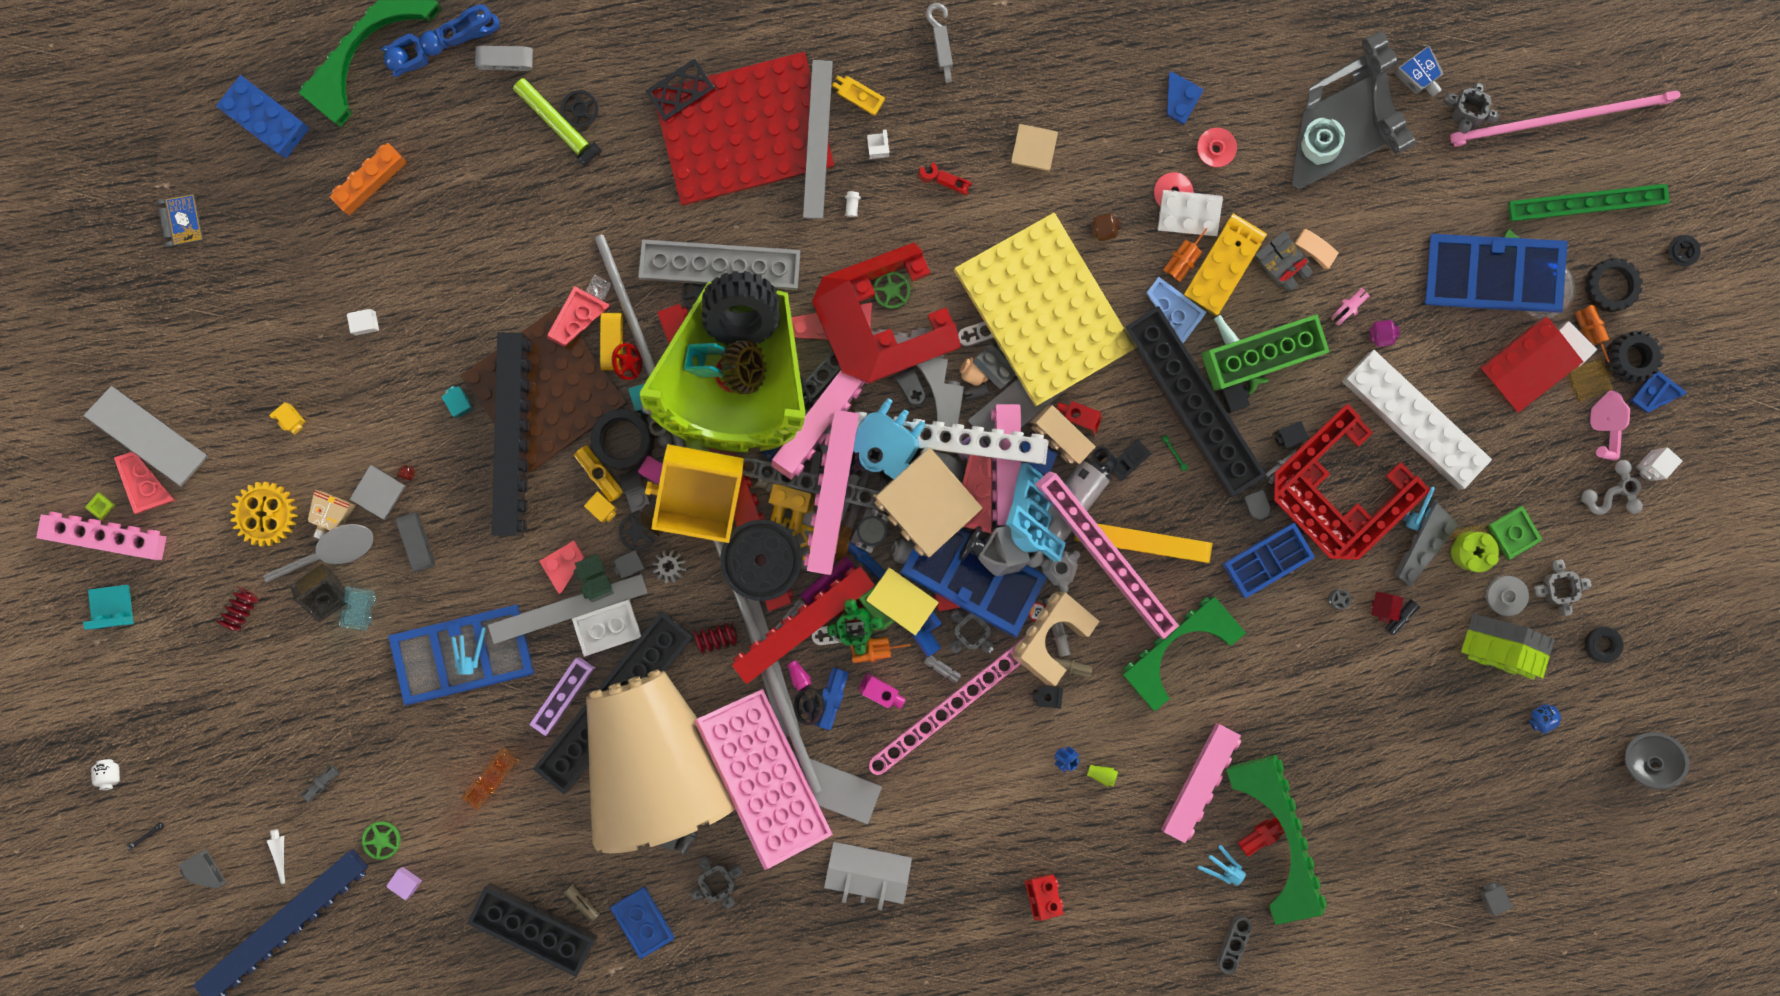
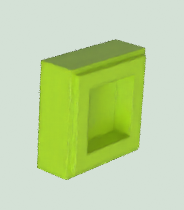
(100, 506)

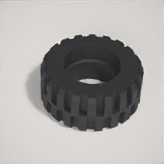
(740, 290)

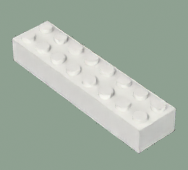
(1416, 420)

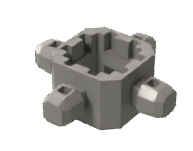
(1576, 585)

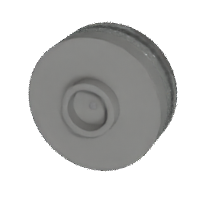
(1506, 595)

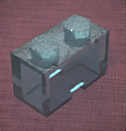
(358, 608)

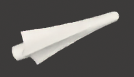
(276, 846)

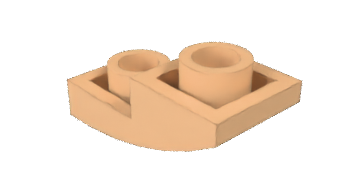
(1314, 246)

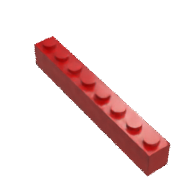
(804, 624)

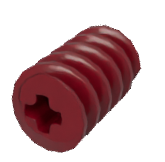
(238, 610)
(716, 638)

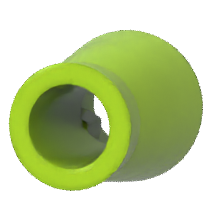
(1104, 775)

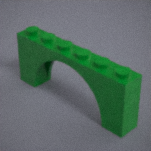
(1145, 672)

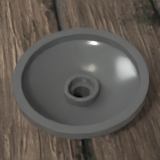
(1661, 751)

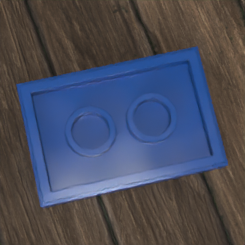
(642, 922)

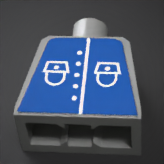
(1421, 72)

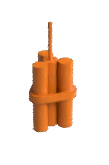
(1183, 259)
(1592, 326)
(876, 649)

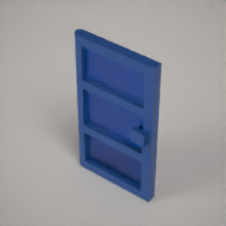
(1496, 273)
(970, 585)

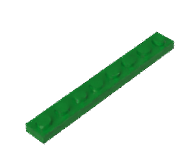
(1588, 202)

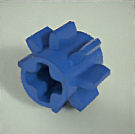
(1066, 759)

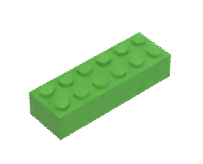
(1265, 352)

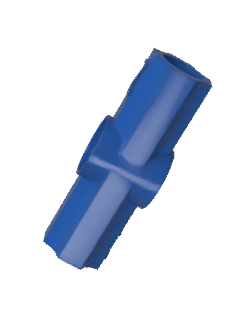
(832, 697)

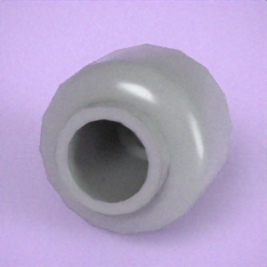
(901, 550)

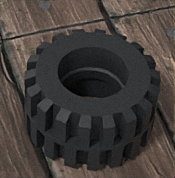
(1649, 351)

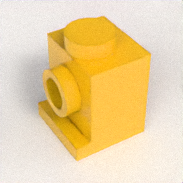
(288, 418)

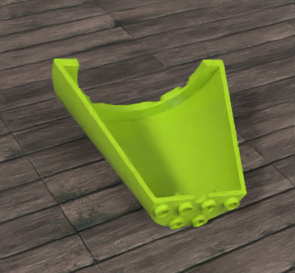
(722, 419)

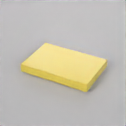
(902, 601)

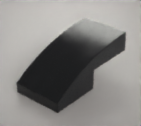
(1131, 459)

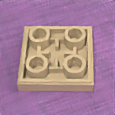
(1034, 147)

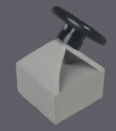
(997, 552)

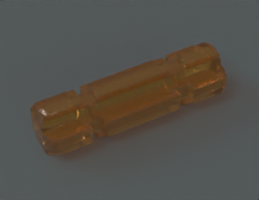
(843, 543)

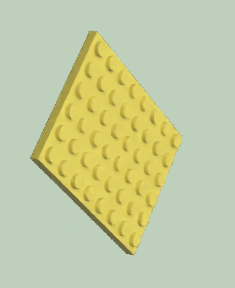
(1044, 309)

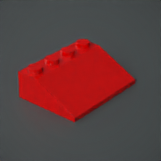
(1531, 364)

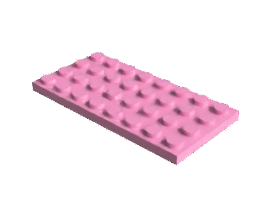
(763, 778)

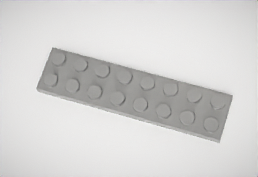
(704, 262)

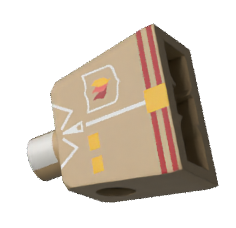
(328, 512)

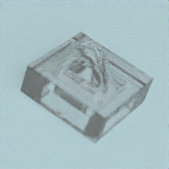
(598, 287)

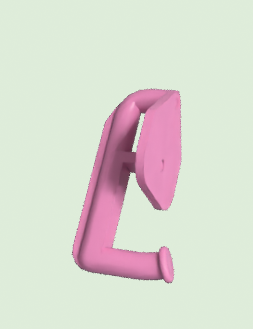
(1610, 415)

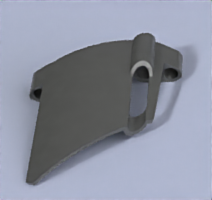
(1361, 109)

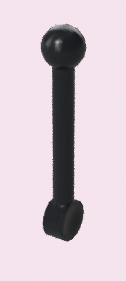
(159, 826)

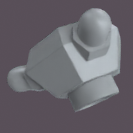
(1063, 571)

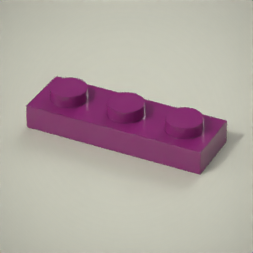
(823, 583)

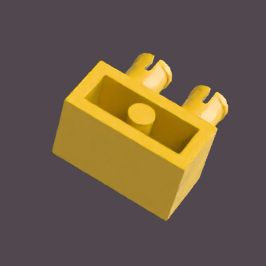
(797, 500)

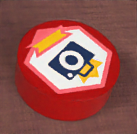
(1036, 608)

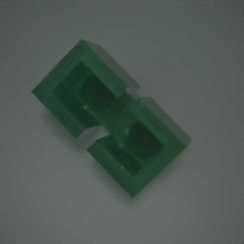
(590, 569)

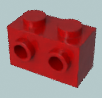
(1044, 897)

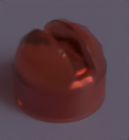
(406, 473)

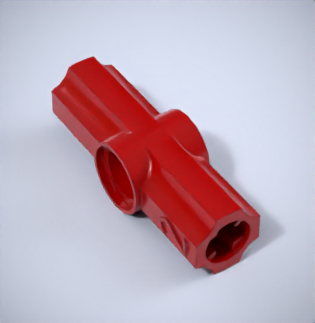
(1263, 835)

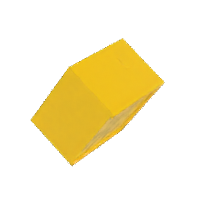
(696, 493)

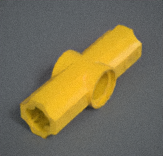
(590, 463)

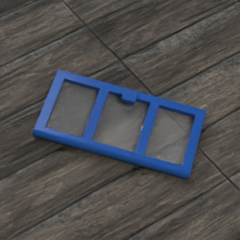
(427, 659)

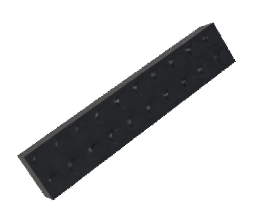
(1194, 402)
(510, 434)
(653, 651)

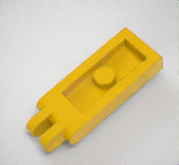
(858, 94)

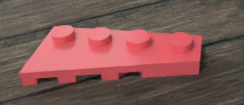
(810, 327)

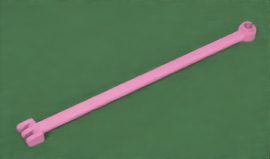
(1460, 139)

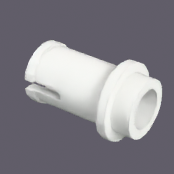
(852, 204)

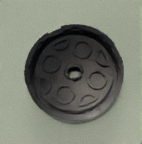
(782, 563)

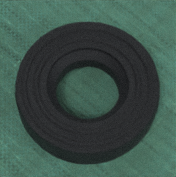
(1616, 644)

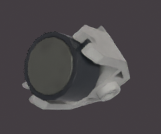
(870, 530)

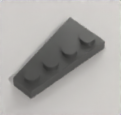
(1431, 537)

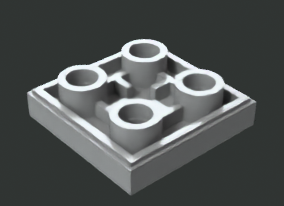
(377, 492)

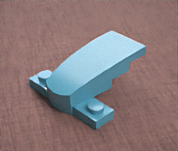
(1030, 517)

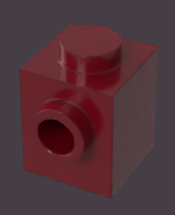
(1386, 607)

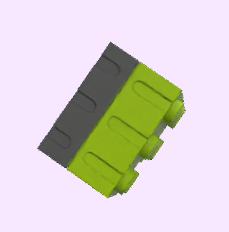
(1507, 647)

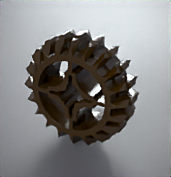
(743, 367)

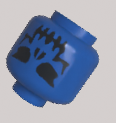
(1545, 718)

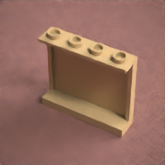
(927, 503)

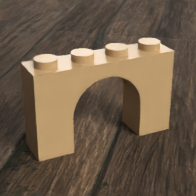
(1032, 650)

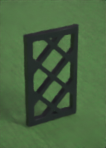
(681, 73)

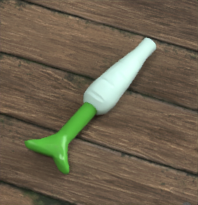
(1229, 337)

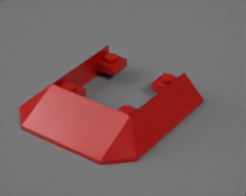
(847, 329)
(1356, 531)

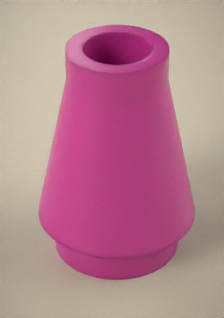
(798, 676)

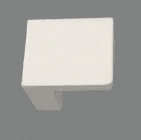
(878, 145)
(362, 322)

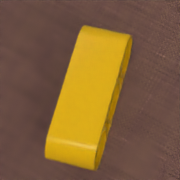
(610, 337)

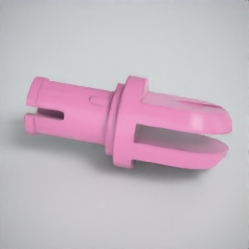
(1350, 305)

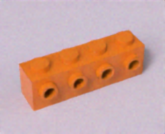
(367, 179)

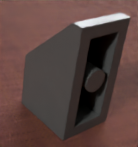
(202, 870)

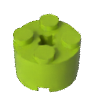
(1485, 555)

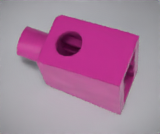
(873, 689)

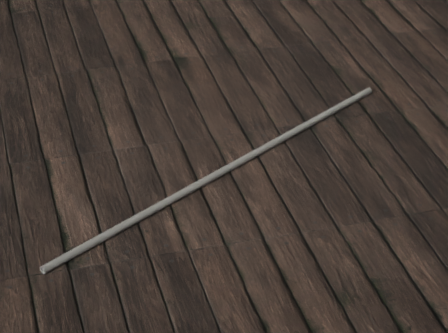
(742, 601)

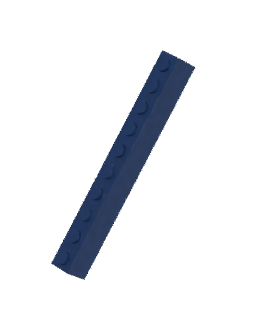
(282, 925)

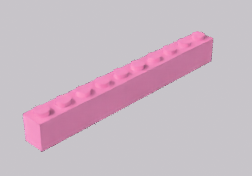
(1106, 554)

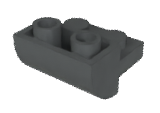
(995, 365)

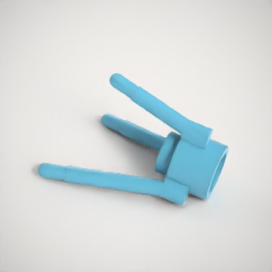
(1414, 520)
(465, 664)
(1233, 874)

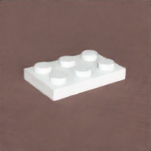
(1190, 212)
(606, 628)

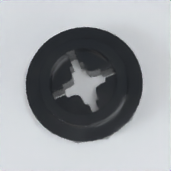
(1692, 254)

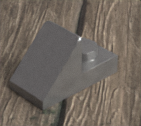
(634, 489)

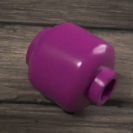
(1384, 333)

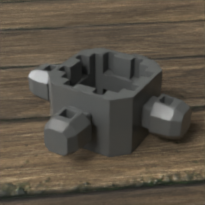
(1474, 96)
(956, 646)
(706, 864)

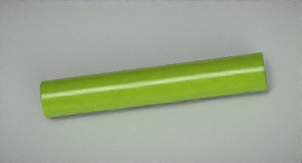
(550, 116)

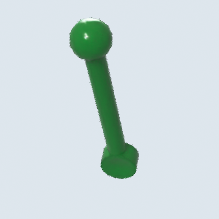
(1183, 466)

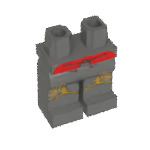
(1283, 260)

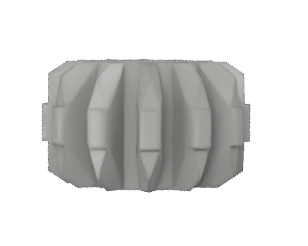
(665, 560)

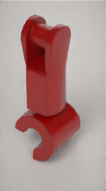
(945, 179)

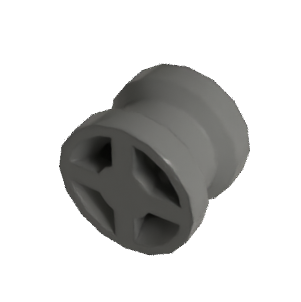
(1343, 601)

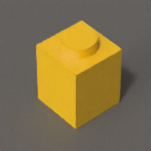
(601, 507)

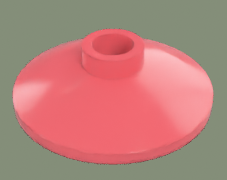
(1223, 140)
(1170, 181)

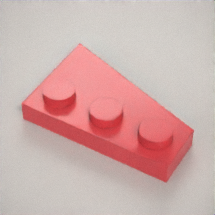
(141, 484)

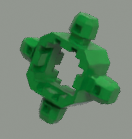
(859, 640)

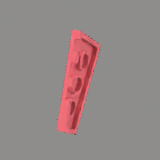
(979, 484)

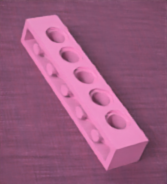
(50, 530)

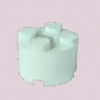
(1323, 130)

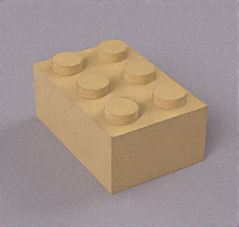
(1061, 435)

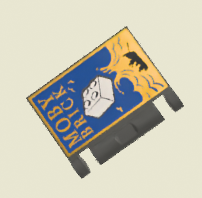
(180, 220)

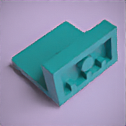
(109, 607)

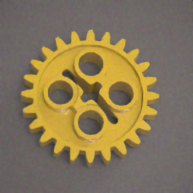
(245, 513)

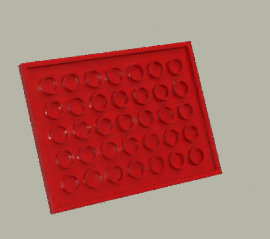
(742, 130)

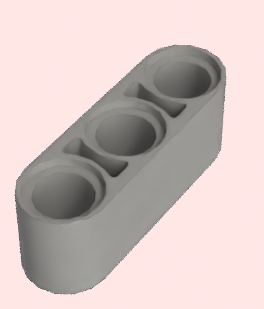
(504, 58)

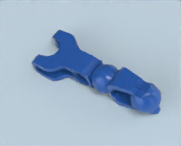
(432, 43)

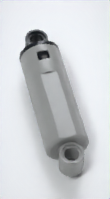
(1086, 485)

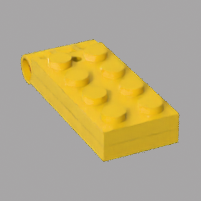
(1224, 265)

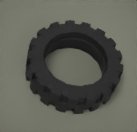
(1629, 272)

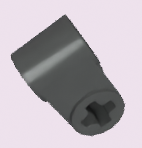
(910, 384)

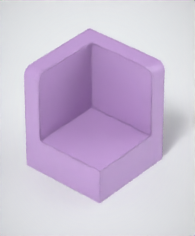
(404, 883)

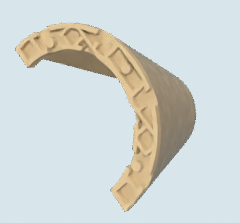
(648, 767)

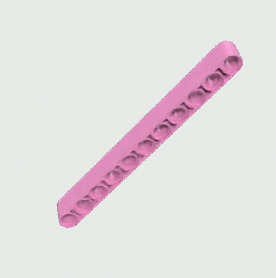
(950, 710)

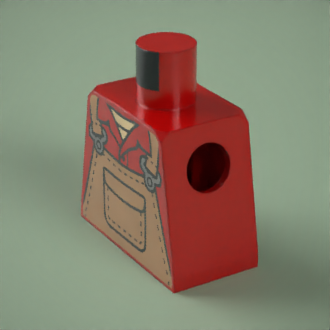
(1087, 421)

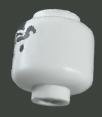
(105, 774)

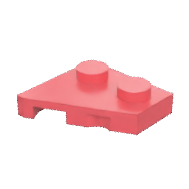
(561, 565)

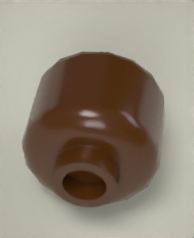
(1105, 227)

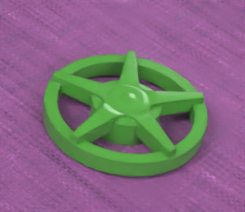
(892, 290)
(381, 840)

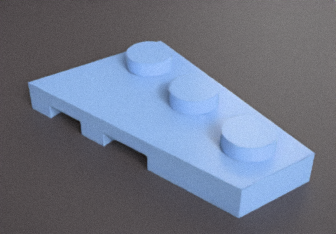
(1177, 308)

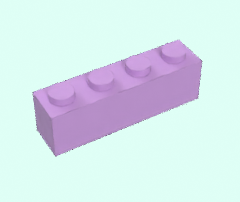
(562, 696)

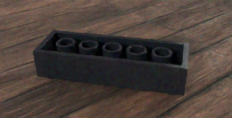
(532, 929)

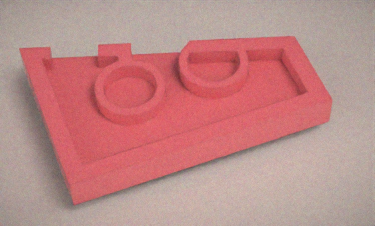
(576, 316)

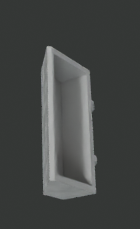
(868, 873)

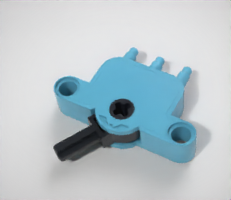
(887, 436)

